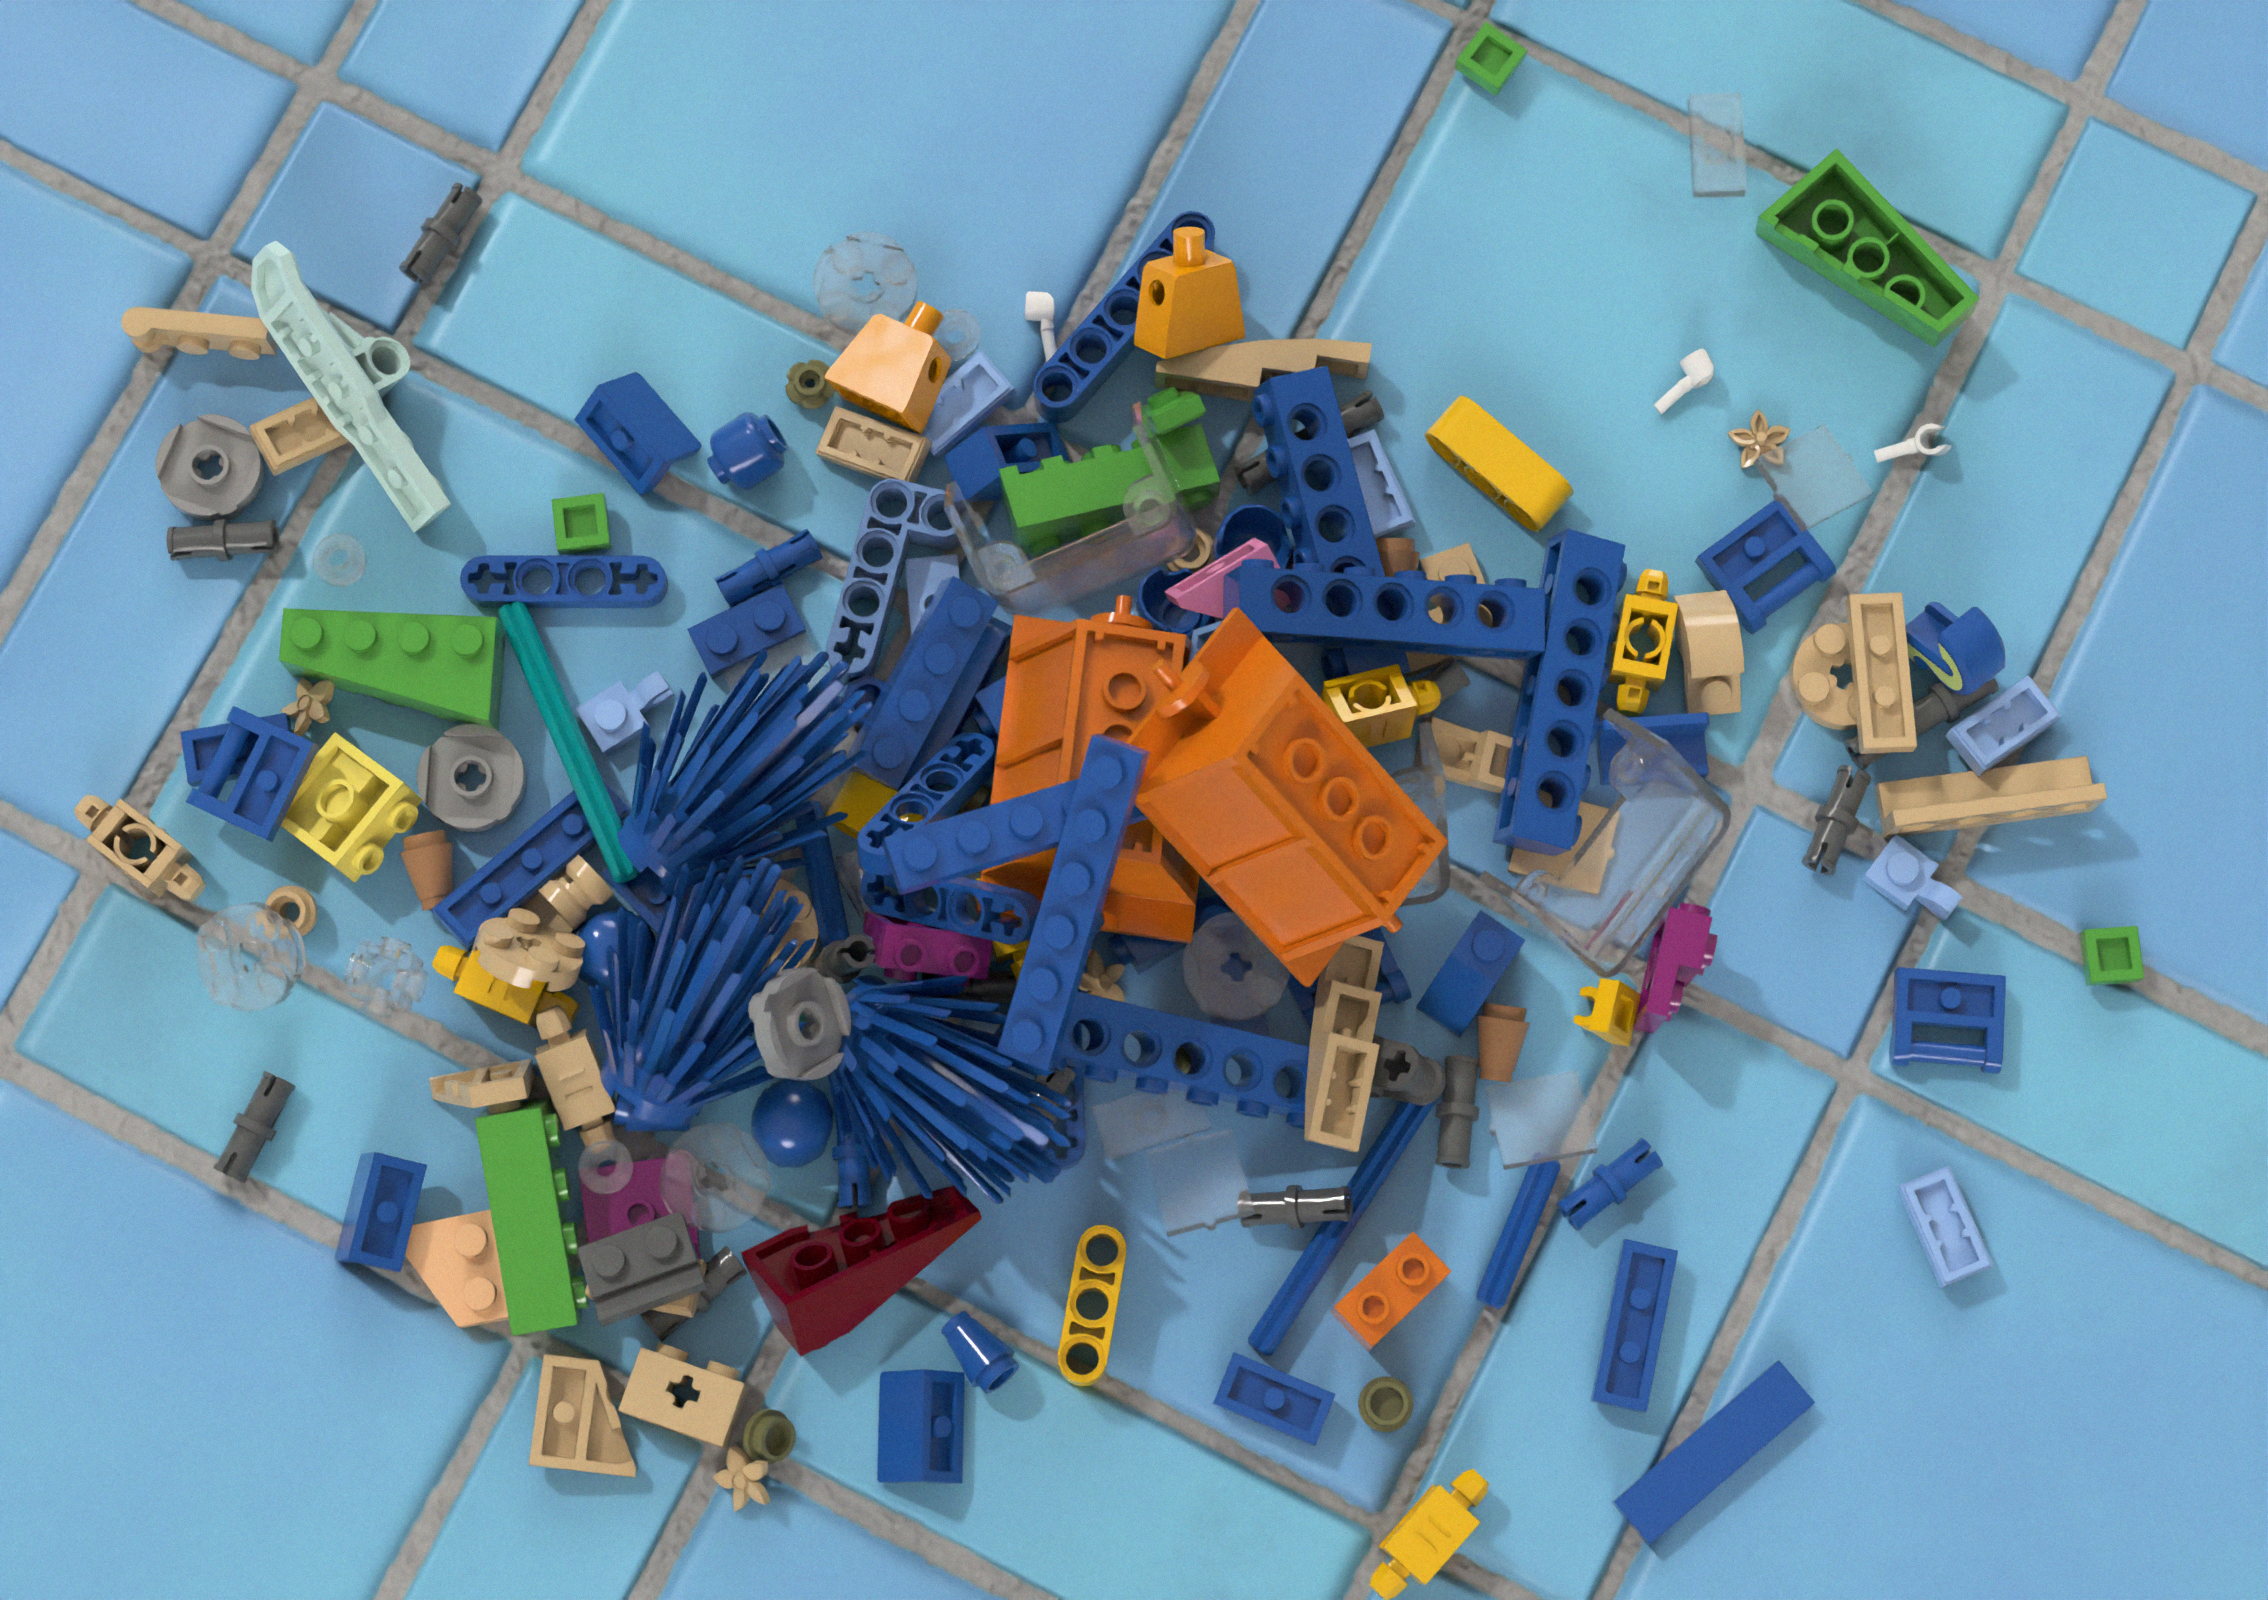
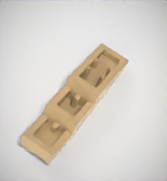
(1241, 367)
(1342, 1046)

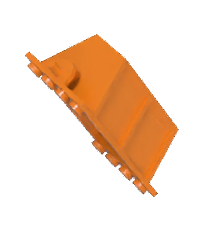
(1057, 694)
(1278, 801)

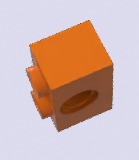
(1390, 1291)

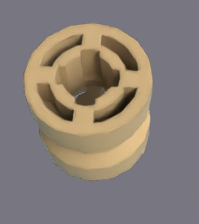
(576, 892)

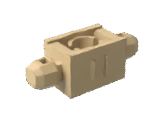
(114, 824)
(573, 1076)

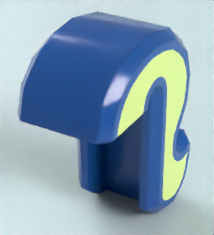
(1956, 650)

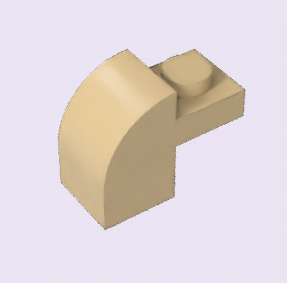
(1711, 652)

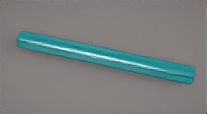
(567, 737)

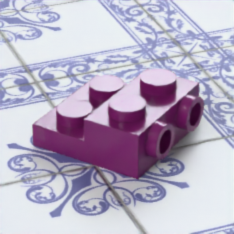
(914, 947)
(1677, 954)

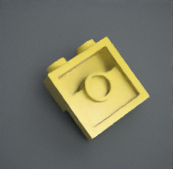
(350, 808)

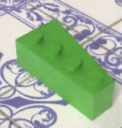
(1868, 249)
(1082, 497)
(405, 659)
(531, 1216)

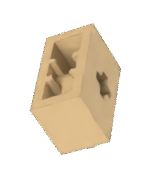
(651, 1397)

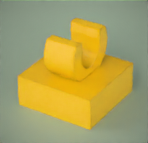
(1612, 1012)

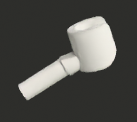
(1040, 307)
(1698, 373)
(1913, 445)

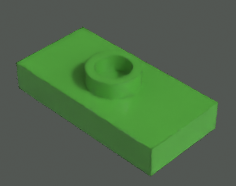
(1173, 409)

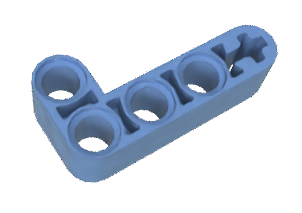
(883, 582)

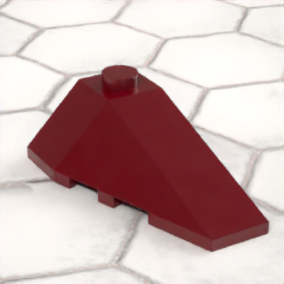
(838, 1276)

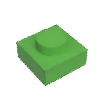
(1490, 59)
(581, 524)
(2111, 955)

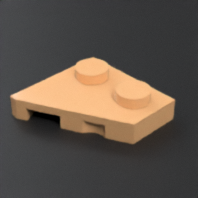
(461, 1267)

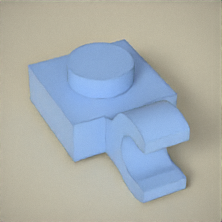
(617, 715)
(1905, 874)

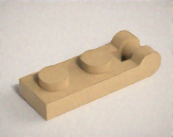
(197, 332)

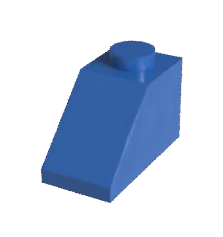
(979, 457)
(1470, 973)

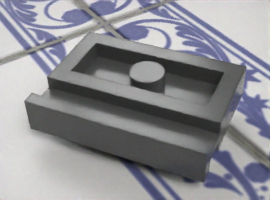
(642, 1268)

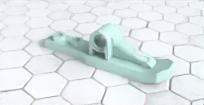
(344, 381)

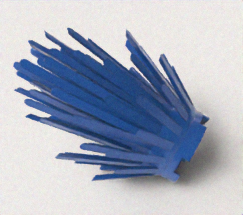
(741, 774)
(693, 1014)
(939, 1086)

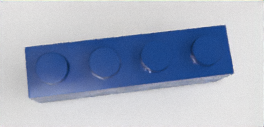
(922, 681)

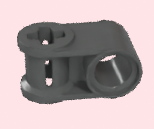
(1406, 1074)

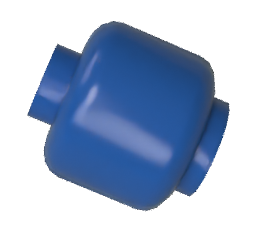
(747, 451)

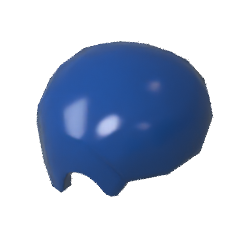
(1252, 522)
(1159, 611)
(601, 932)
(792, 1123)

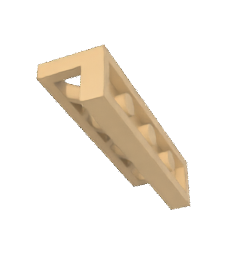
(1993, 798)

